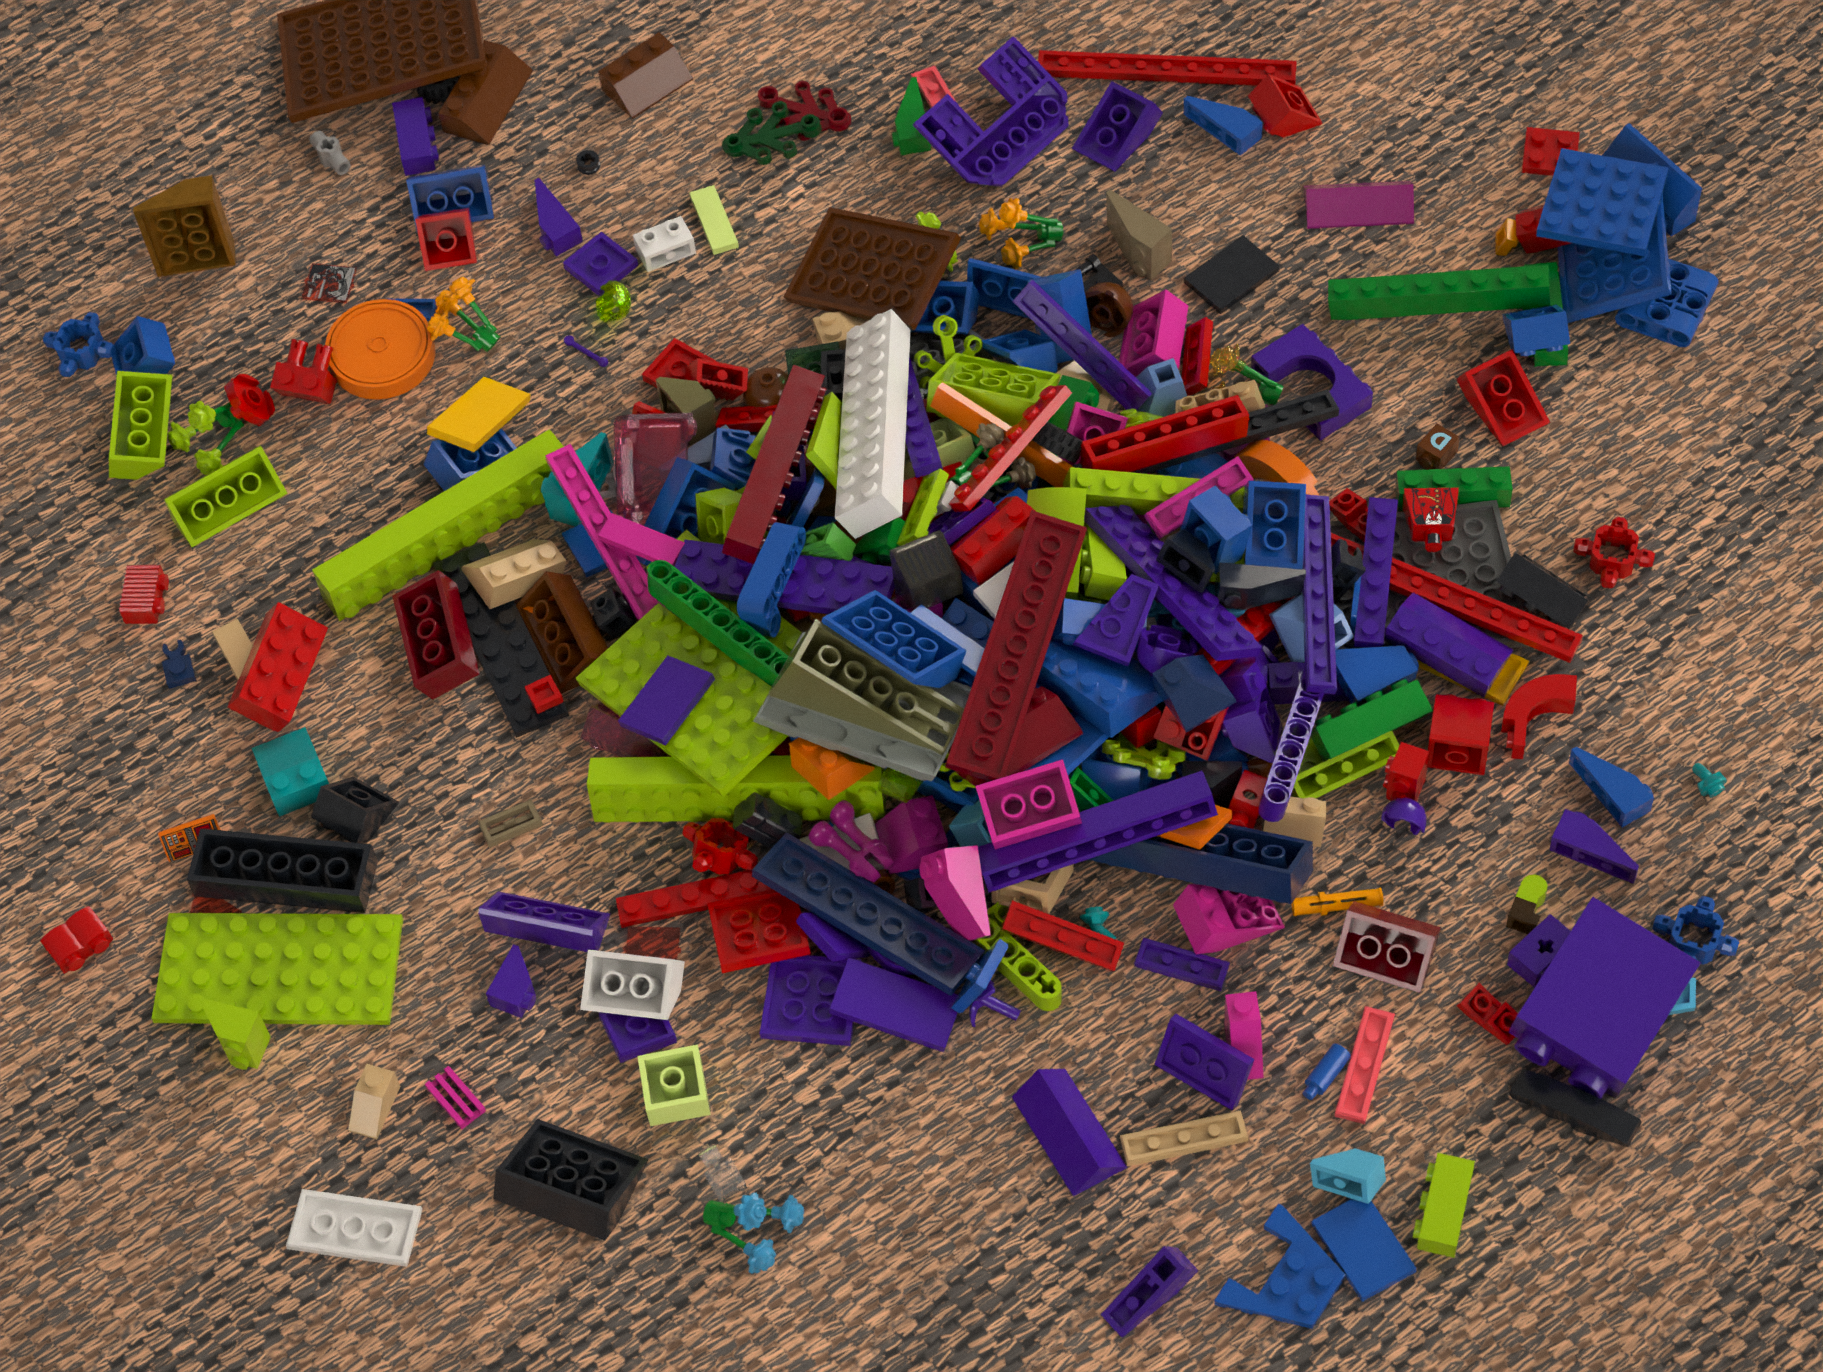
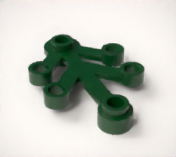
(767, 135)

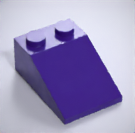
(1117, 127)

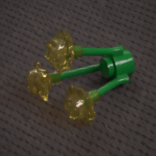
(1229, 359)

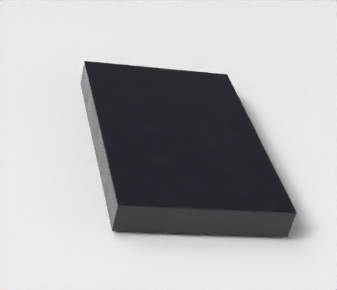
(1231, 274)

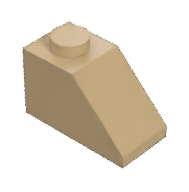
(373, 1100)

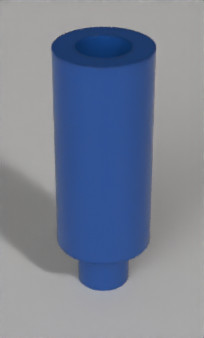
(1326, 1071)

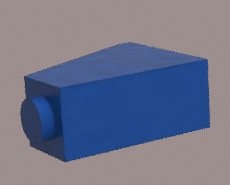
(1373, 670)

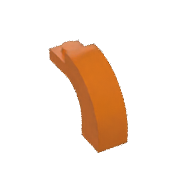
(1276, 464)

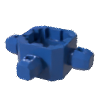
(83, 358)
(1702, 916)

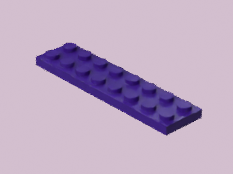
(813, 586)
(1198, 612)

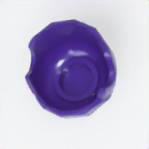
(1406, 810)

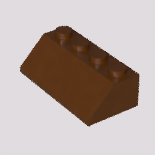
(485, 96)
(561, 628)

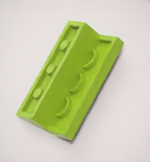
(1320, 777)

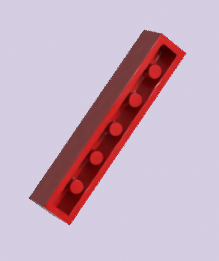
(1167, 437)

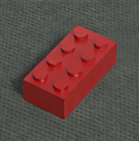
(277, 667)

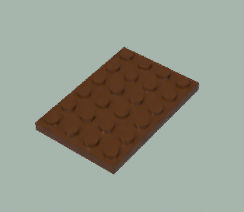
(872, 266)

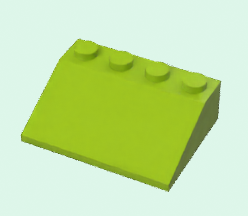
(993, 385)

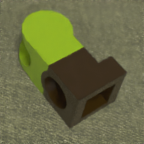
(1527, 900)

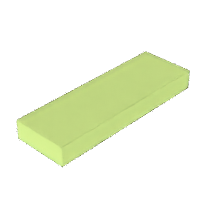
(714, 220)

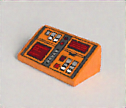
(182, 839)

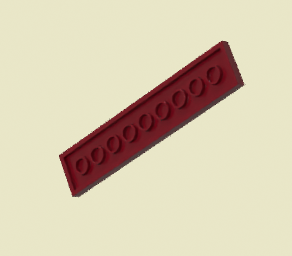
(1016, 647)

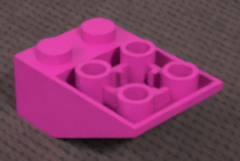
(1223, 918)

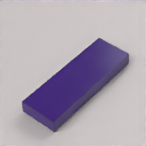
(1181, 964)

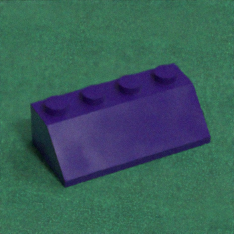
(1448, 644)

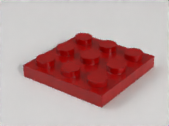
(756, 930)

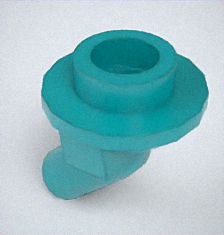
(1711, 783)
(1095, 918)

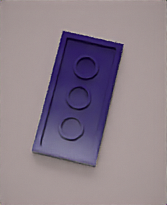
(894, 1005)

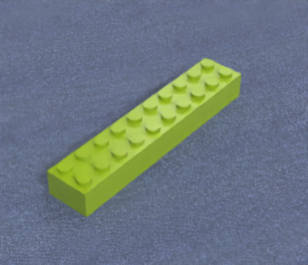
(436, 529)
(667, 791)

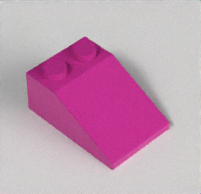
(957, 888)

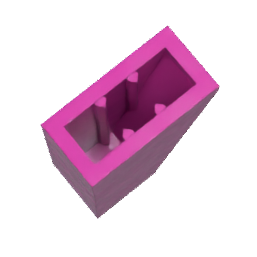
(1243, 1028)

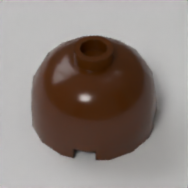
(1109, 303)
(765, 387)

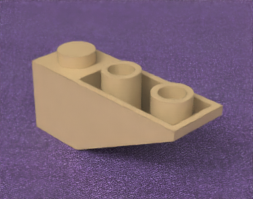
(1247, 391)

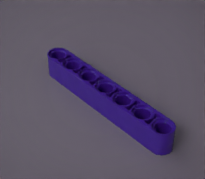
(1290, 753)

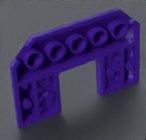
(1014, 138)

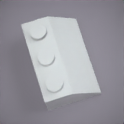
(631, 984)

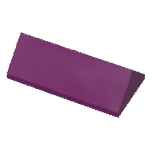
(1359, 204)

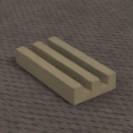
(535, 822)

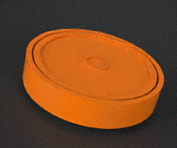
(380, 349)

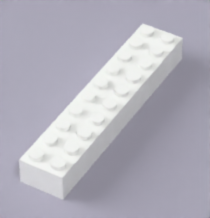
(873, 424)

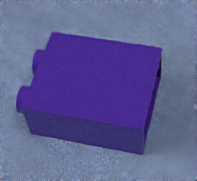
(1602, 1000)

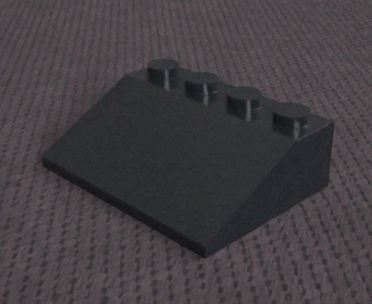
(569, 1179)

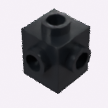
(612, 613)

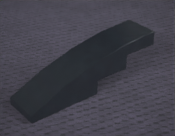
(1572, 1105)

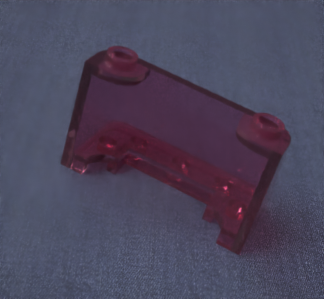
(644, 456)

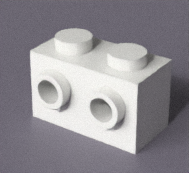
(664, 244)

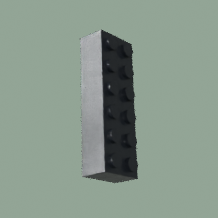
(282, 870)

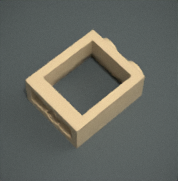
(1037, 895)

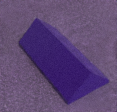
(543, 921)
(1067, 1129)

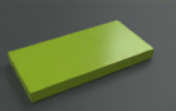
(825, 440)

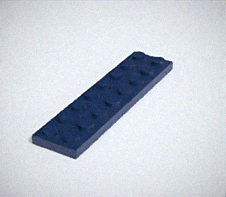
(868, 913)

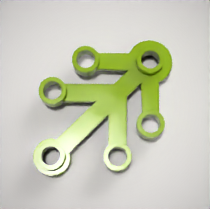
(947, 346)
(1157, 765)

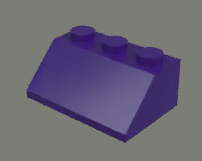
(1254, 726)

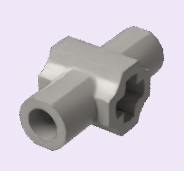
(330, 152)

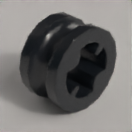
(581, 160)

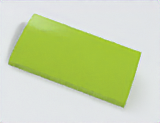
(1063, 504)

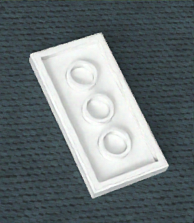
(354, 1227)

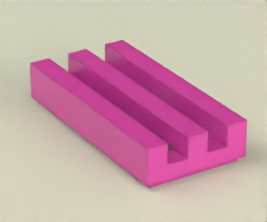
(441, 1080)

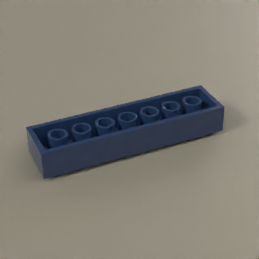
(1233, 860)

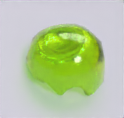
(614, 295)

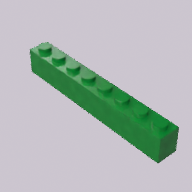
(1439, 293)

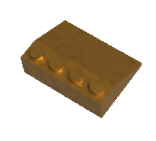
(186, 228)

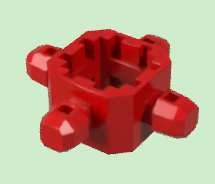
(1610, 568)
(721, 860)

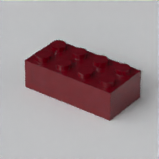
(435, 635)

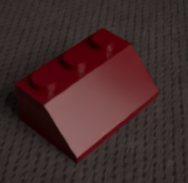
(1386, 946)

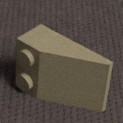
(1139, 235)

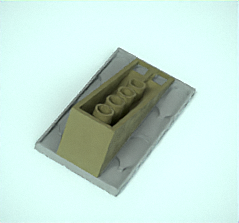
(862, 707)

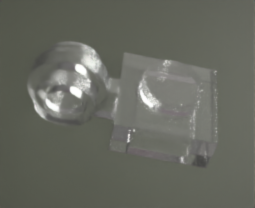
(723, 1177)

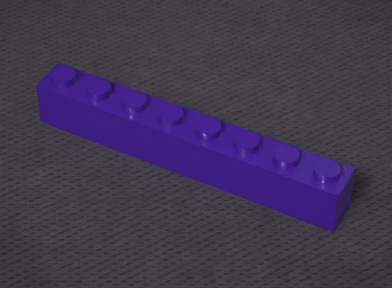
(1101, 831)

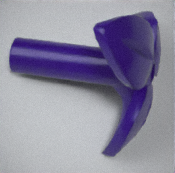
(993, 1003)

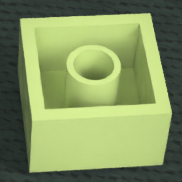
(673, 1085)

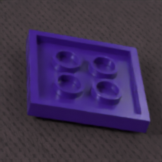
(800, 1002)

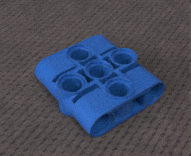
(1676, 315)

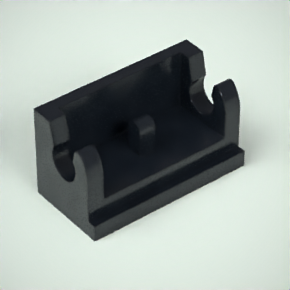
(1345, 568)

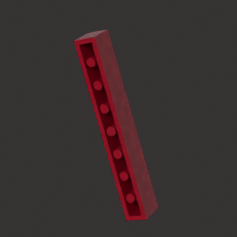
(773, 464)

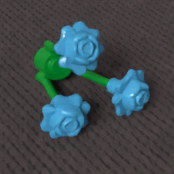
(750, 1215)

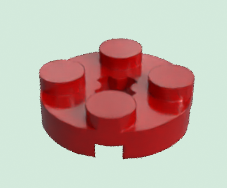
(249, 400)

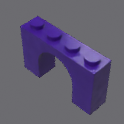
(1304, 351)

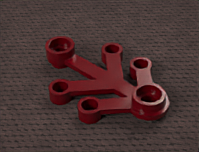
(827, 118)

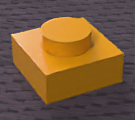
(1506, 237)

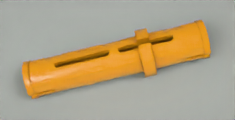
(1302, 906)

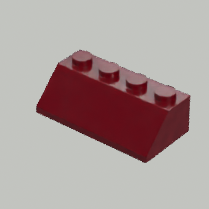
(1044, 731)

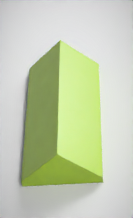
(225, 496)

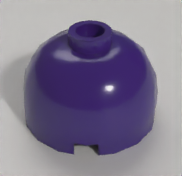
(1162, 646)

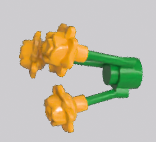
(1048, 230)
(448, 302)

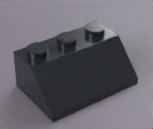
(1542, 590)

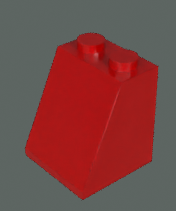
(1460, 734)

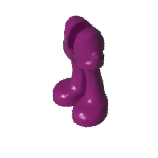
(843, 818)

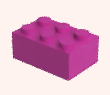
(1028, 804)

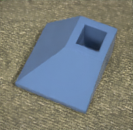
(1165, 384)
(1289, 626)

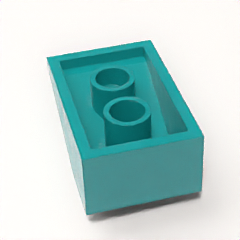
(597, 461)
(291, 770)

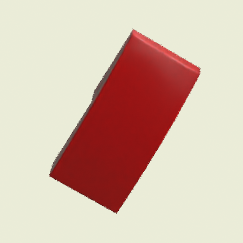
(1351, 512)
(1489, 1012)

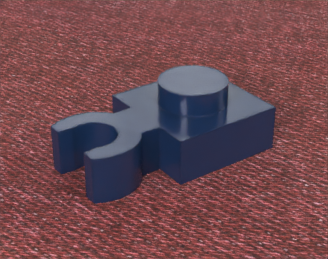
(179, 667)

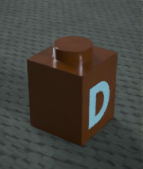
(1437, 448)

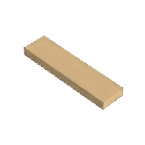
(1183, 1138)

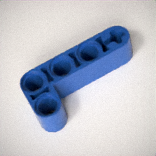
(769, 577)

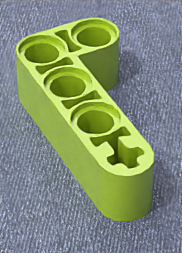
(1021, 962)

